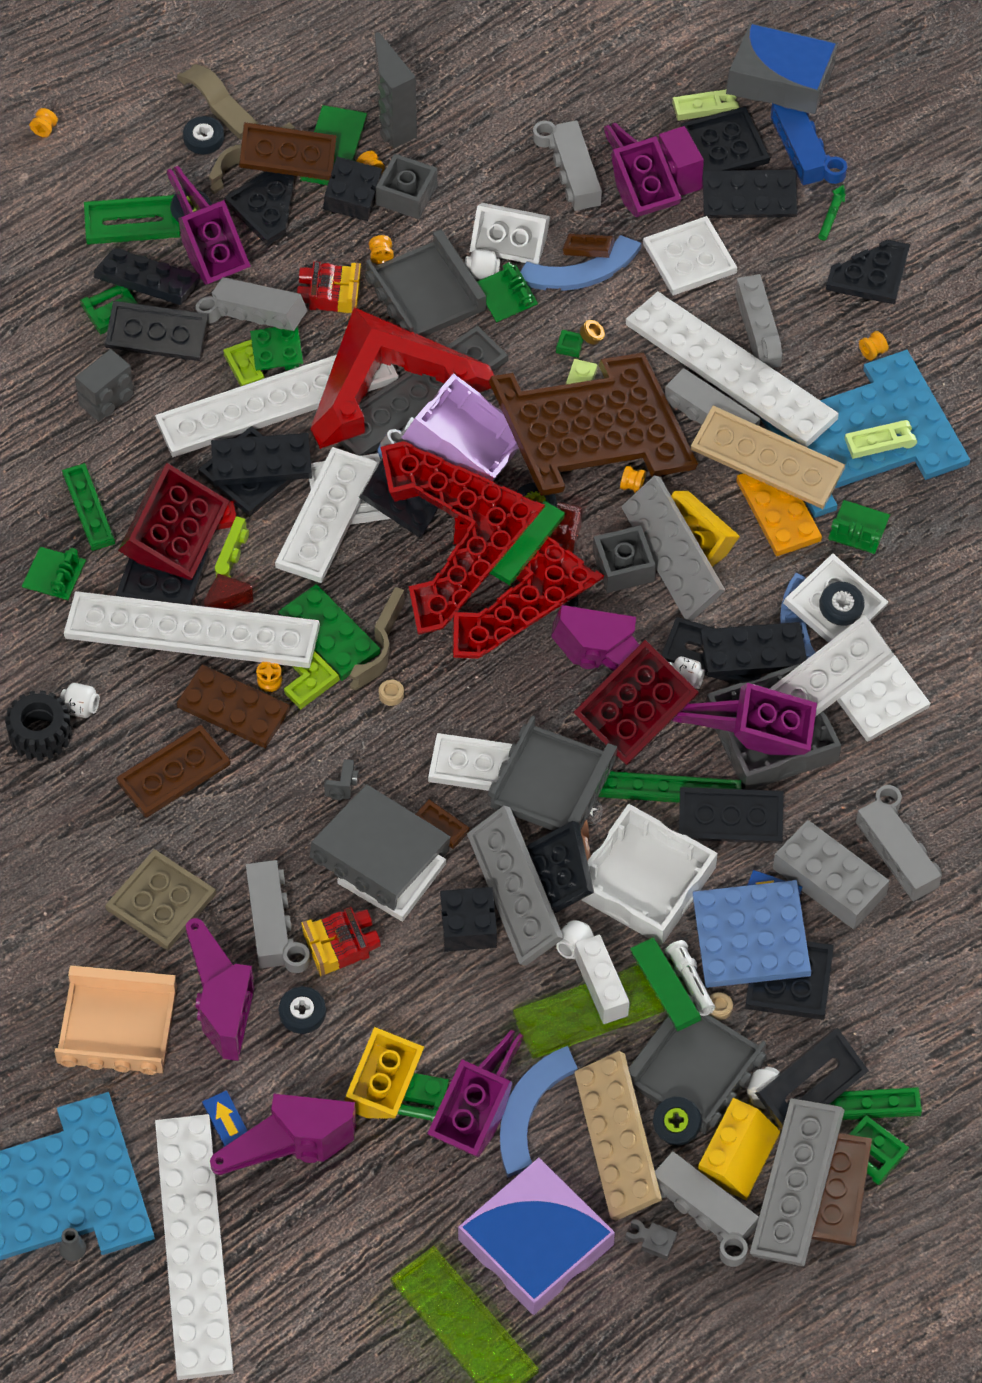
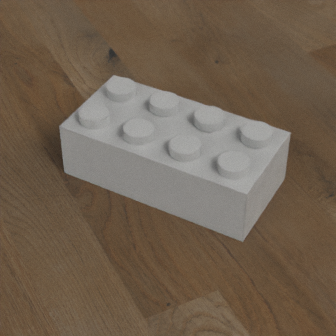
(831, 874)

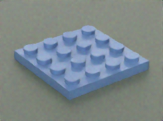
(751, 934)

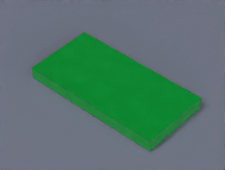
(347, 127)

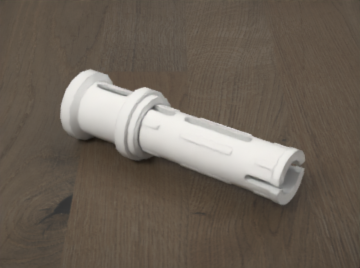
(686, 968)

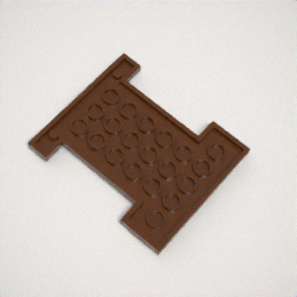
(594, 423)

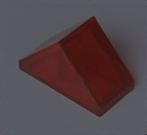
(569, 528)
(228, 593)

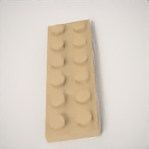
(768, 457)
(617, 1136)

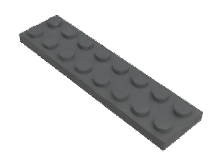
(411, 393)

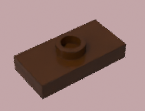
(588, 245)
(443, 821)

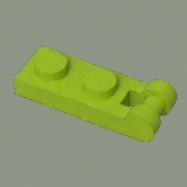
(231, 550)

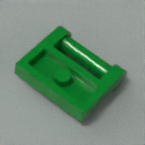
(101, 316)
(426, 1091)
(884, 1148)

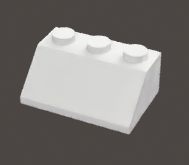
(510, 233)

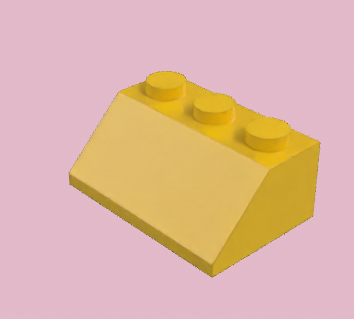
(709, 530)
(383, 1075)
(739, 1149)

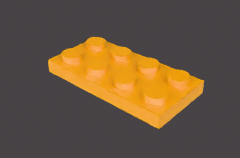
(780, 516)

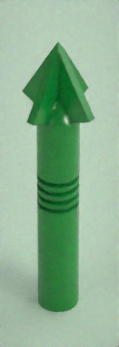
(838, 197)

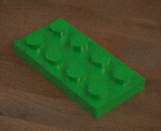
(339, 638)

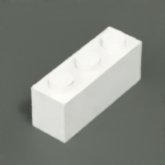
(601, 979)

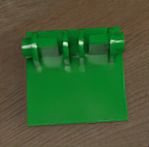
(507, 293)
(276, 348)
(858, 527)
(54, 572)

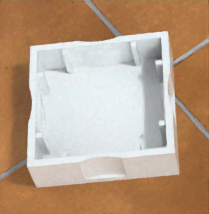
(647, 874)

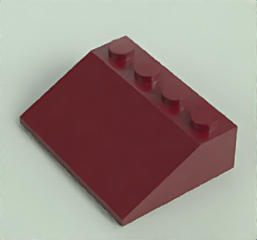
(173, 523)
(636, 702)

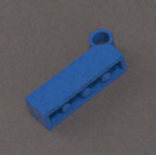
(805, 148)

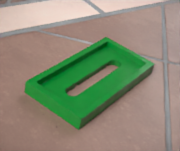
(99, 211)

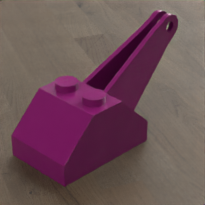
(641, 173)
(207, 233)
(594, 636)
(763, 720)
(225, 994)
(476, 1100)
(298, 1126)

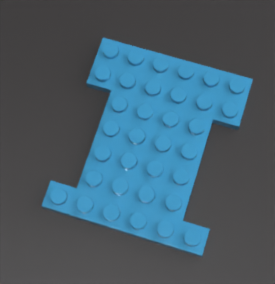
(894, 395)
(72, 1182)

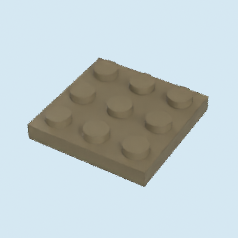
(160, 899)

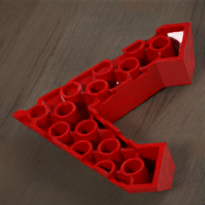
(362, 350)
(491, 511)
(544, 585)

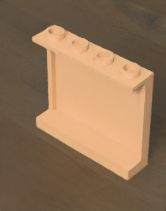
(117, 1020)

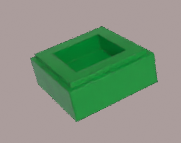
(570, 344)

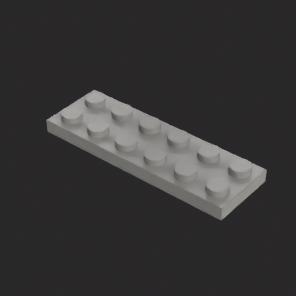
(674, 548)
(515, 886)
(797, 1182)

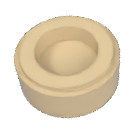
(391, 692)
(723, 1006)

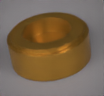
(592, 332)

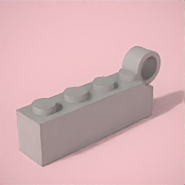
(573, 160)
(253, 304)
(758, 320)
(697, 397)
(897, 845)
(269, 918)
(708, 1205)

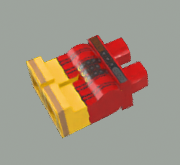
(331, 286)
(339, 939)

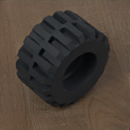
(37, 708)

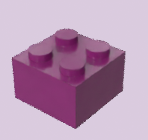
(682, 159)

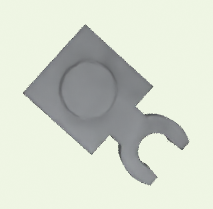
(655, 1240)

